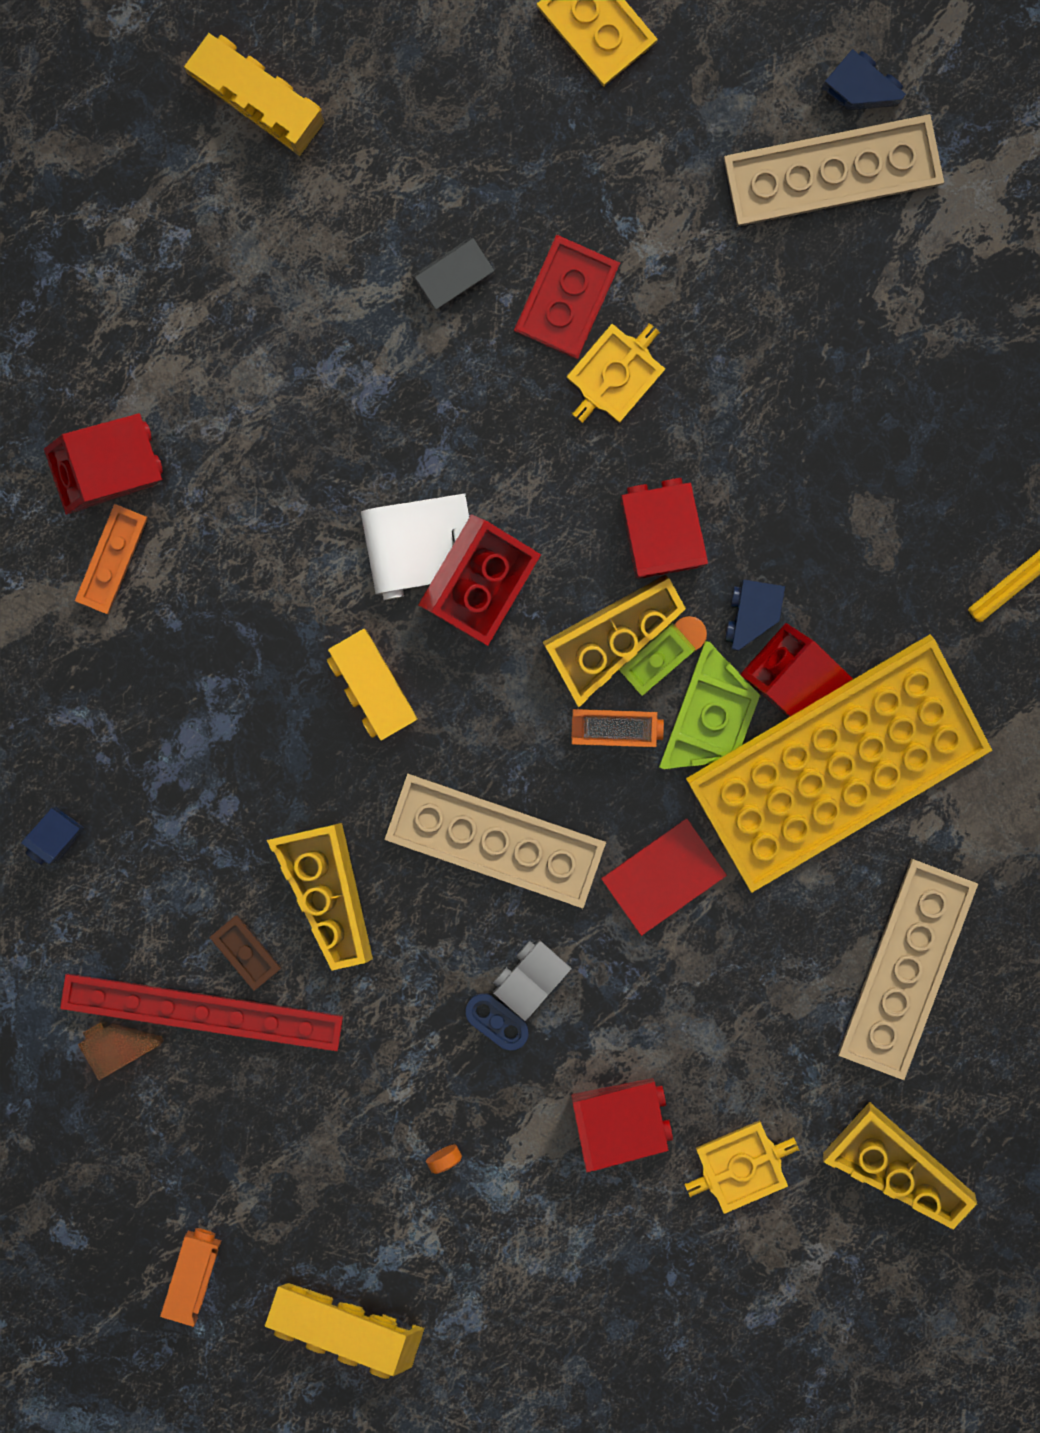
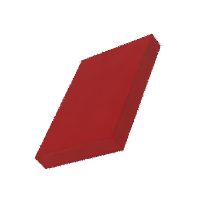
(567, 297)
(663, 876)

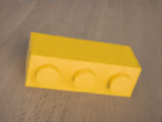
(371, 685)

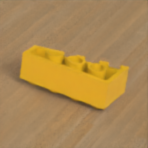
(255, 93)
(611, 637)
(326, 891)
(891, 1161)
(343, 1331)

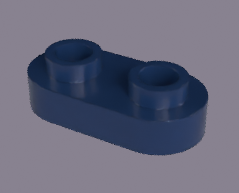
(496, 1021)

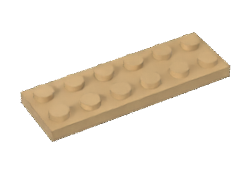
(833, 170)
(495, 840)
(907, 969)

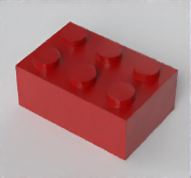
(479, 579)

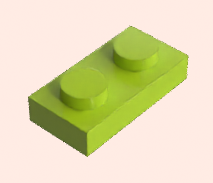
(657, 659)

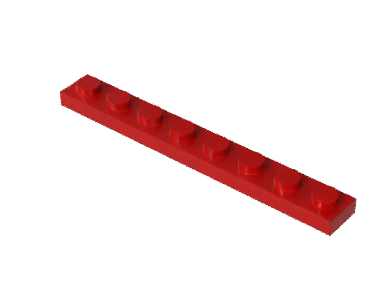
(201, 1012)

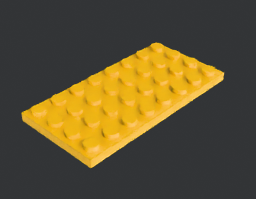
(840, 763)

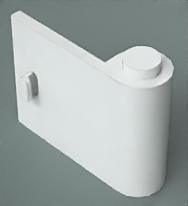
(411, 541)

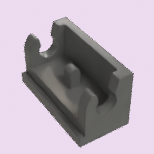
(453, 273)

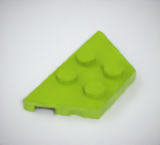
(712, 713)

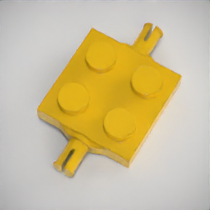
(615, 373)
(741, 1167)

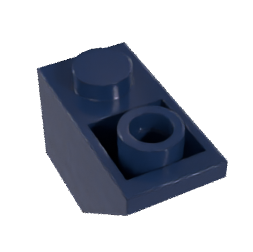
(861, 86)
(756, 611)
(52, 837)

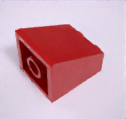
(103, 462)
(663, 529)
(794, 671)
(621, 1123)

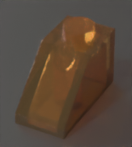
(115, 1047)

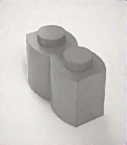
(530, 979)

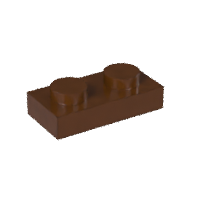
(245, 952)

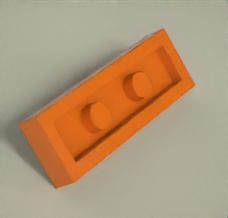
(111, 559)

